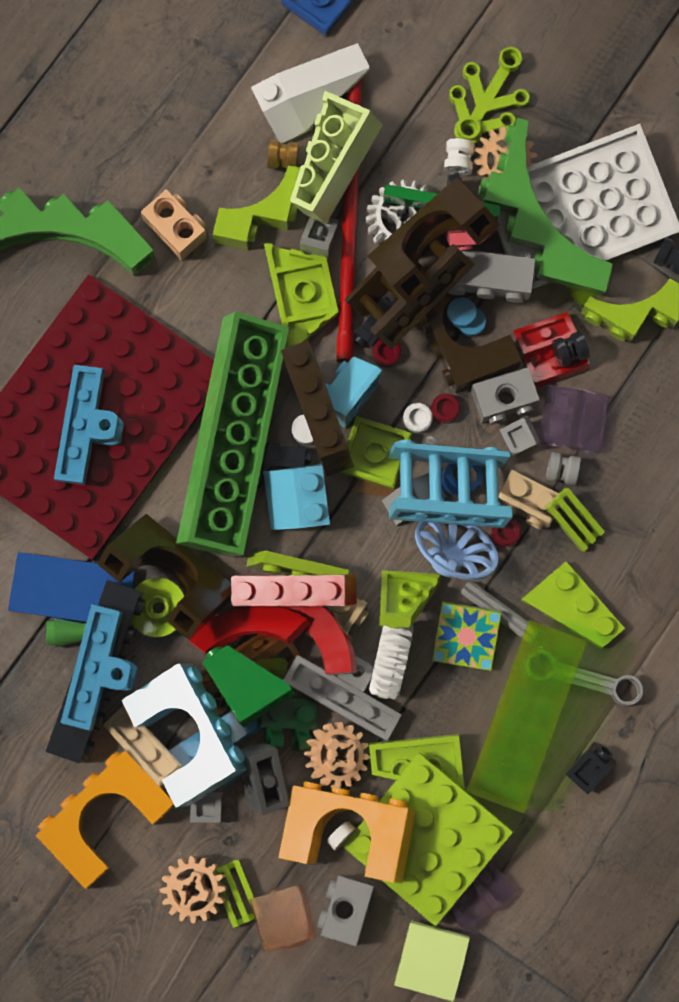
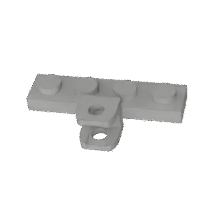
(344, 695)

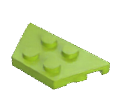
(301, 291)

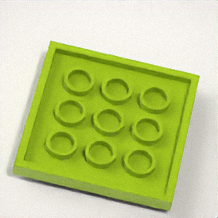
(448, 841)

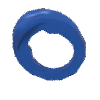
(450, 485)

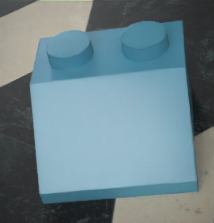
(352, 388)
(296, 497)

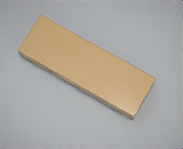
(142, 747)

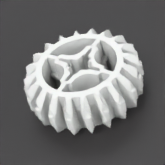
(392, 214)
(391, 662)

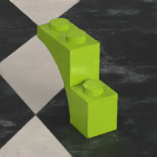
(237, 226)
(626, 319)

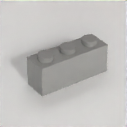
(497, 276)

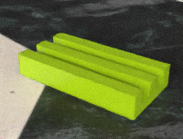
(590, 537)
(226, 869)

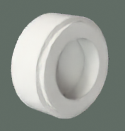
(417, 418)
(301, 431)
(341, 835)

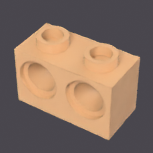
(169, 228)

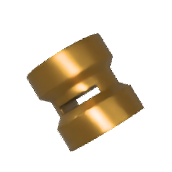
(282, 154)

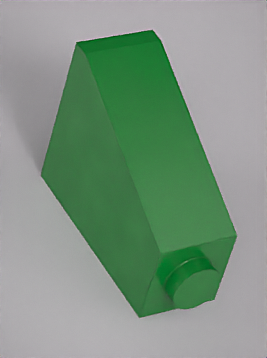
(244, 684)

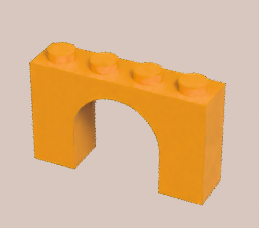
(388, 824)
(64, 832)

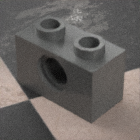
(263, 779)

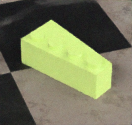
(334, 155)

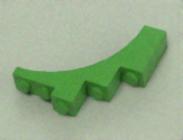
(60, 220)
(558, 258)

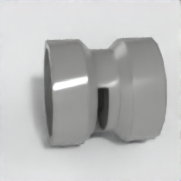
(569, 471)

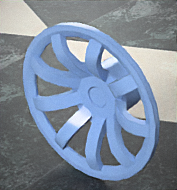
(450, 556)

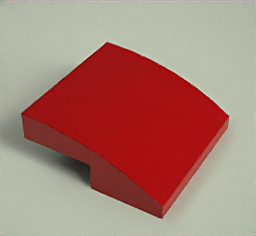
(537, 351)

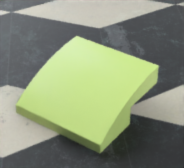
(432, 960)

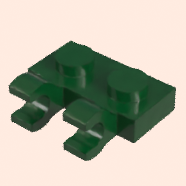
(292, 714)

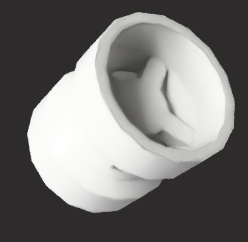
(459, 156)

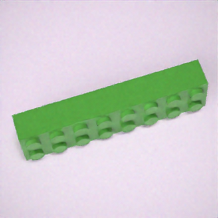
(232, 435)

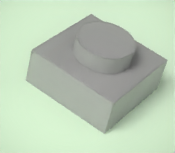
(520, 435)
(207, 809)

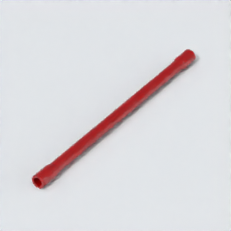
(345, 335)

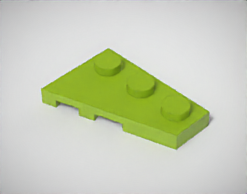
(279, 563)
(405, 596)
(573, 604)
(393, 757)

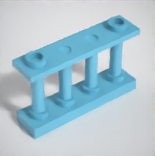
(436, 508)

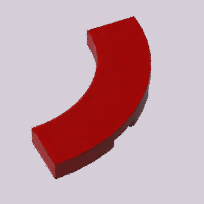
(259, 620)
(330, 637)

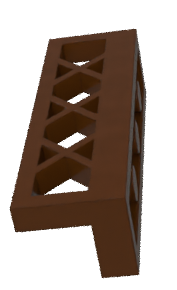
(255, 648)

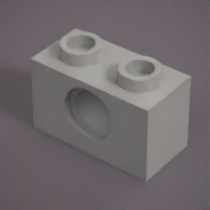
(517, 384)
(346, 929)

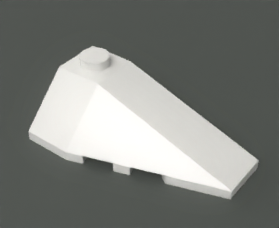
(295, 95)

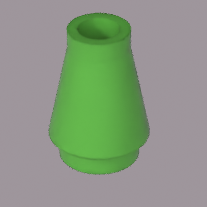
(63, 632)

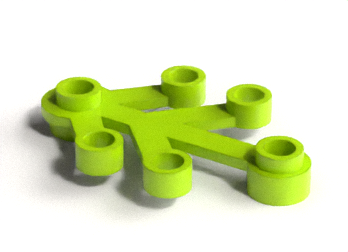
(486, 101)

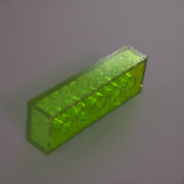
(526, 716)

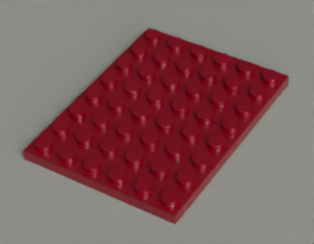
(149, 382)

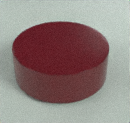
(384, 355)
(445, 408)
(508, 535)

